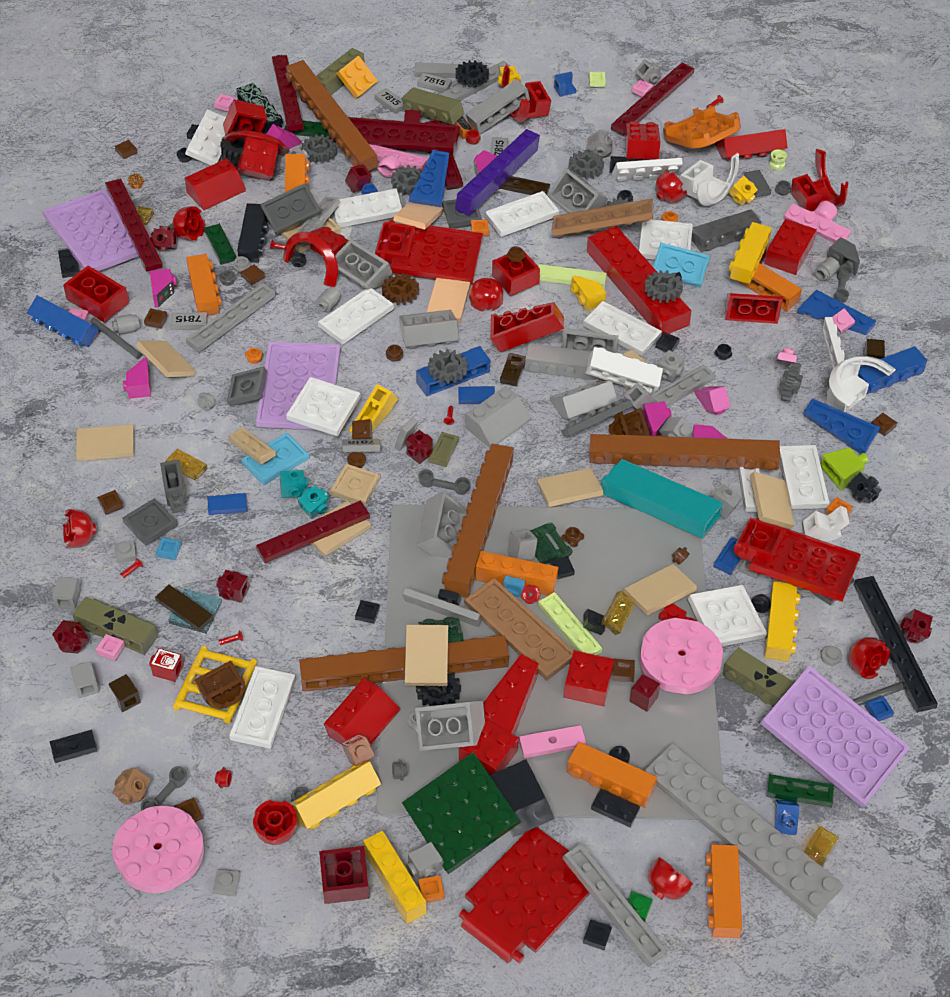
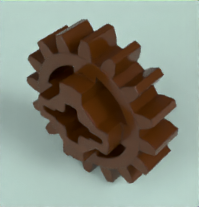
(400, 289)

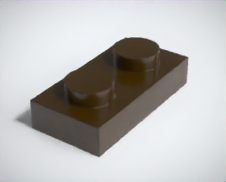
(513, 369)

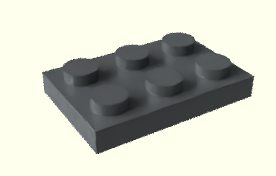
(290, 208)

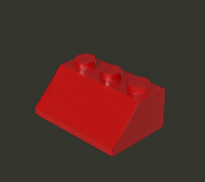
(214, 184)
(753, 308)
(362, 712)

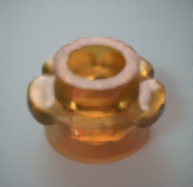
(135, 184)

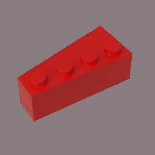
(525, 326)
(510, 696)

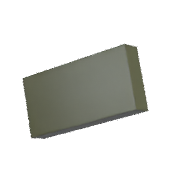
(444, 449)

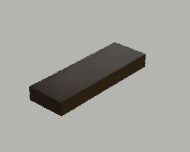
(525, 186)
(184, 607)

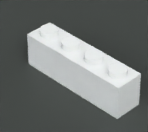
(623, 370)

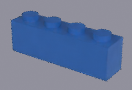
(63, 321)
(906, 362)
(478, 365)

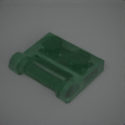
(545, 549)

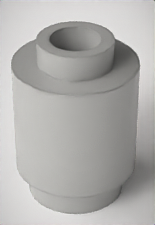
(827, 269)
(328, 299)
(125, 324)

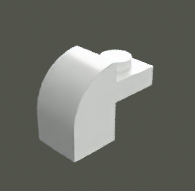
(826, 527)

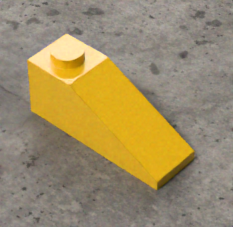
(377, 406)

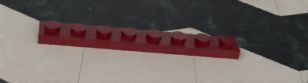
(287, 94)
(653, 97)
(133, 225)

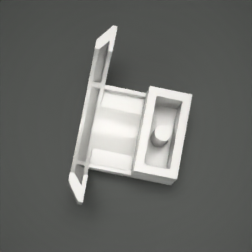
(703, 186)
(845, 385)

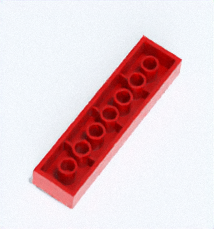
(628, 272)

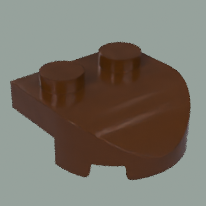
(630, 424)
(221, 686)

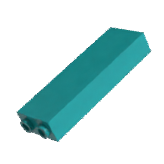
(662, 498)

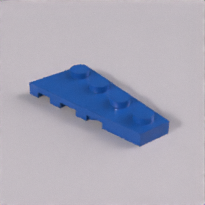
(431, 183)
(822, 306)
(848, 428)

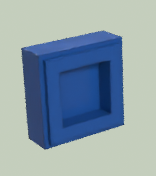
(879, 709)

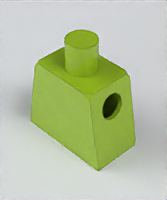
(843, 466)

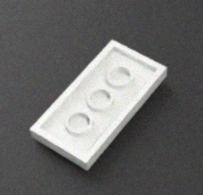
(206, 140)
(643, 169)
(367, 208)
(521, 213)
(355, 315)
(632, 332)
(803, 477)
(262, 707)

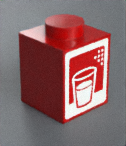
(166, 664)

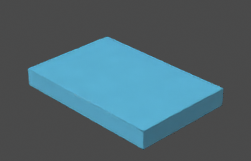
(687, 262)
(288, 456)

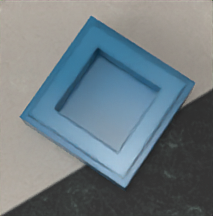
(168, 548)
(514, 585)

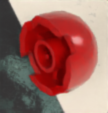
(669, 188)
(188, 223)
(486, 294)
(78, 528)
(868, 656)
(275, 822)
(667, 881)

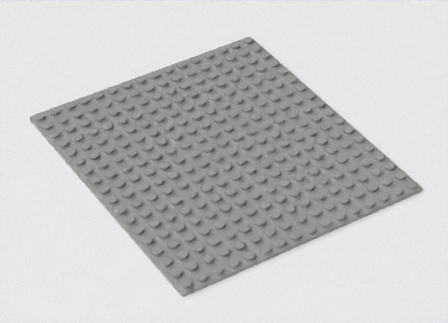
(615, 553)

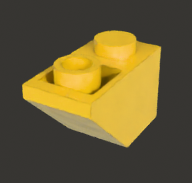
(588, 292)

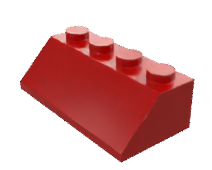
(752, 144)

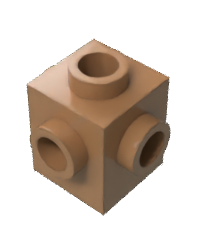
(130, 786)

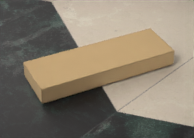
(252, 445)

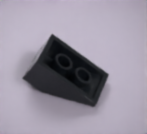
(524, 796)

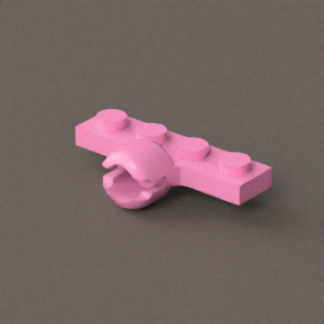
(392, 159)
(819, 219)

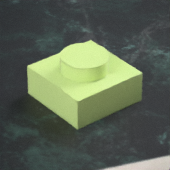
(597, 79)

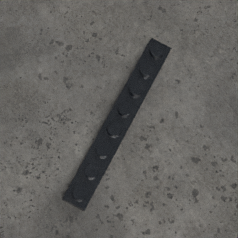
(900, 652)

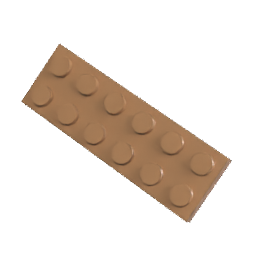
(602, 217)
(521, 628)

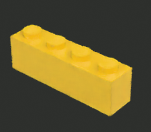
(750, 253)
(781, 622)
(335, 794)
(395, 877)

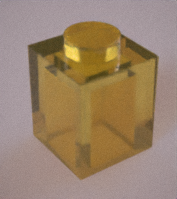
(821, 845)

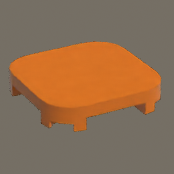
(702, 128)

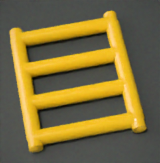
(196, 669)

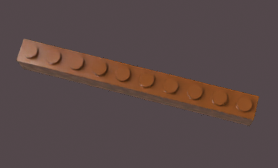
(331, 115)
(685, 451)
(479, 519)
(389, 664)

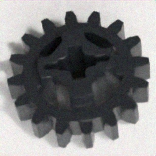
(472, 73)
(438, 694)

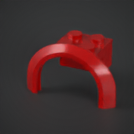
(539, 100)
(258, 153)
(811, 193)
(323, 242)

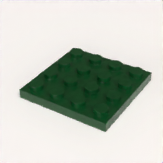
(461, 812)

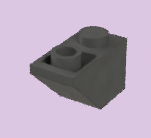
(845, 253)

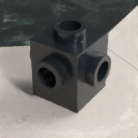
(865, 488)

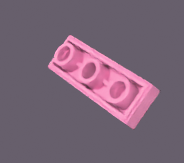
(787, 354)
(551, 741)

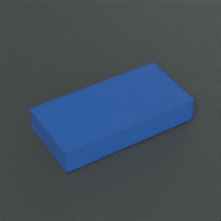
(474, 394)
(227, 504)
(727, 560)

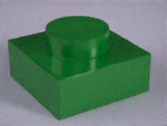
(640, 904)

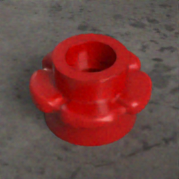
(473, 136)
(535, 594)
(223, 778)

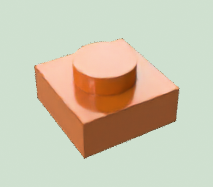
(480, 226)
(837, 502)
(431, 888)

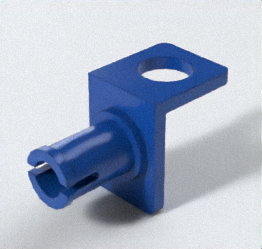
(787, 816)

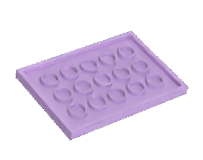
(92, 231)
(288, 370)
(835, 736)

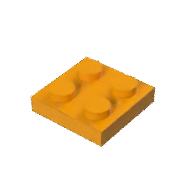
(357, 77)

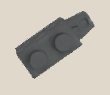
(173, 485)

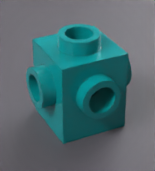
(292, 483)
(314, 501)

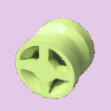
(778, 159)

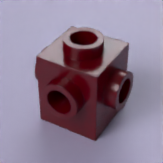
(164, 238)
(419, 446)
(232, 586)
(916, 626)
(70, 637)

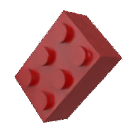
(642, 140)
(790, 246)
(96, 293)

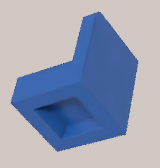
(563, 84)

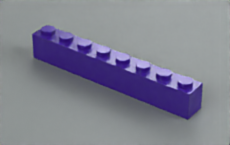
(497, 172)

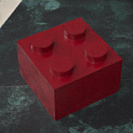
(344, 874)

